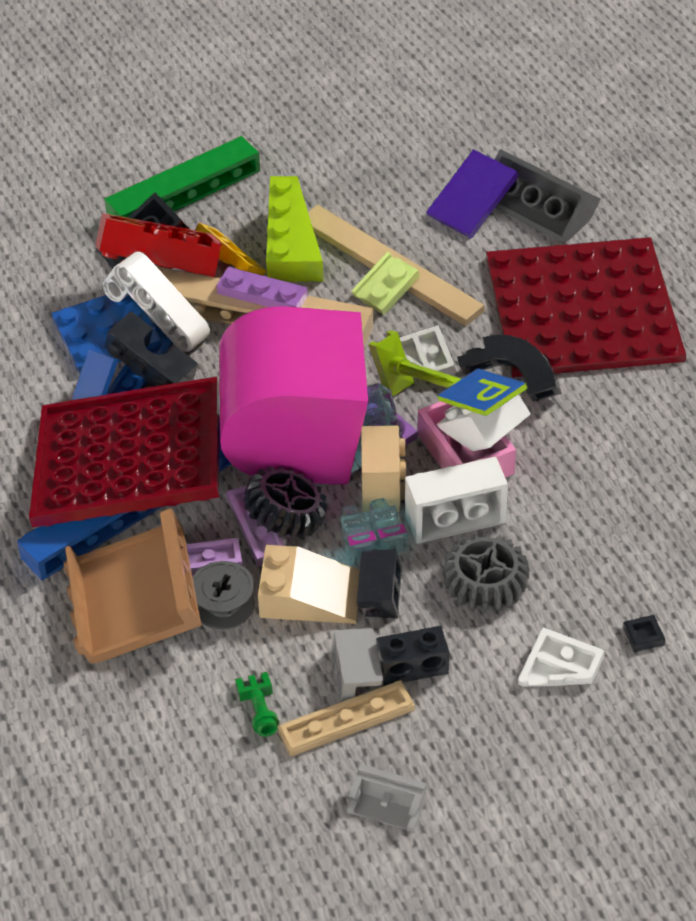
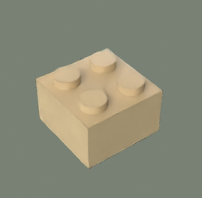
(382, 465)

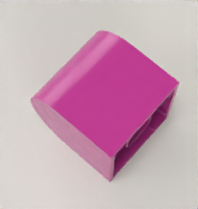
(293, 391)

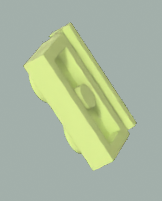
(385, 283)

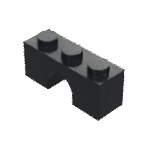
(128, 343)

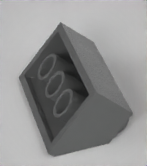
(545, 200)

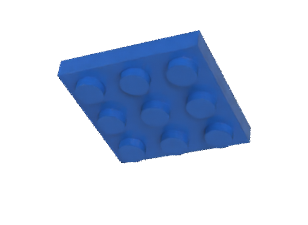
(87, 324)

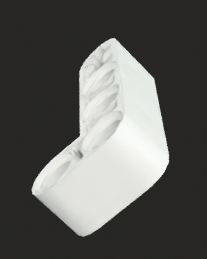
(158, 299)

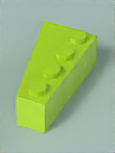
(291, 240)

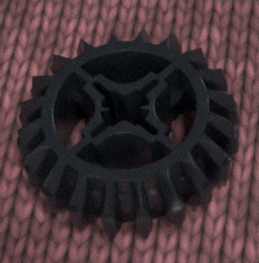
(285, 502)

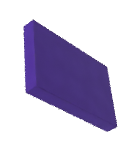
(472, 193)

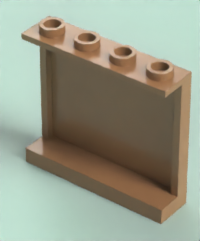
(132, 592)

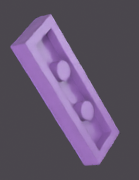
(260, 289)

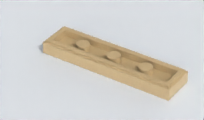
(346, 718)

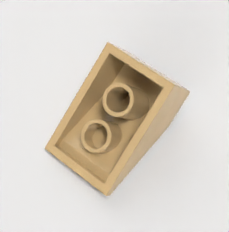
(306, 587)

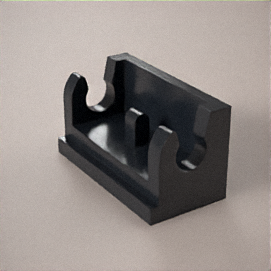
(380, 583)

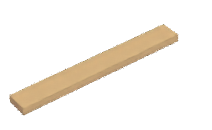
(369, 251)

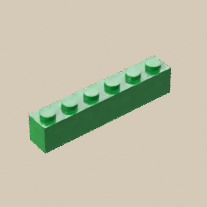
(190, 179)

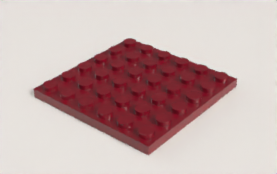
(587, 304)
(126, 452)

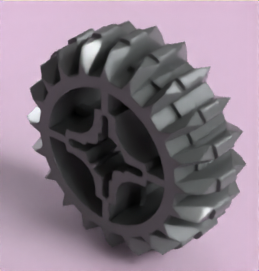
(486, 572)

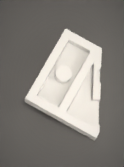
(428, 350)
(560, 661)

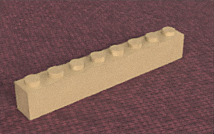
(203, 297)

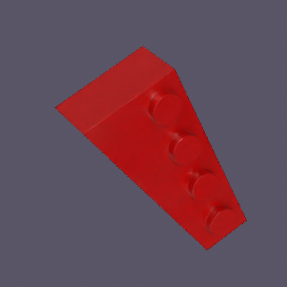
(162, 244)

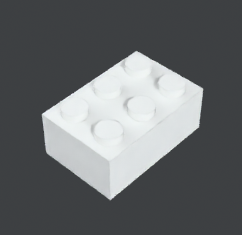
(456, 499)

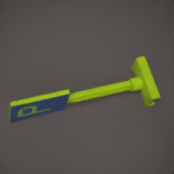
(477, 392)

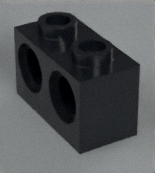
(413, 655)

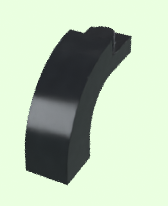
(516, 353)

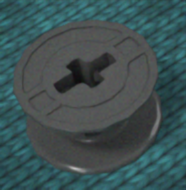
(224, 594)

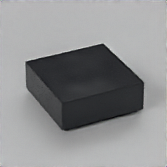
(644, 633)

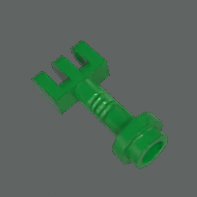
(265, 721)

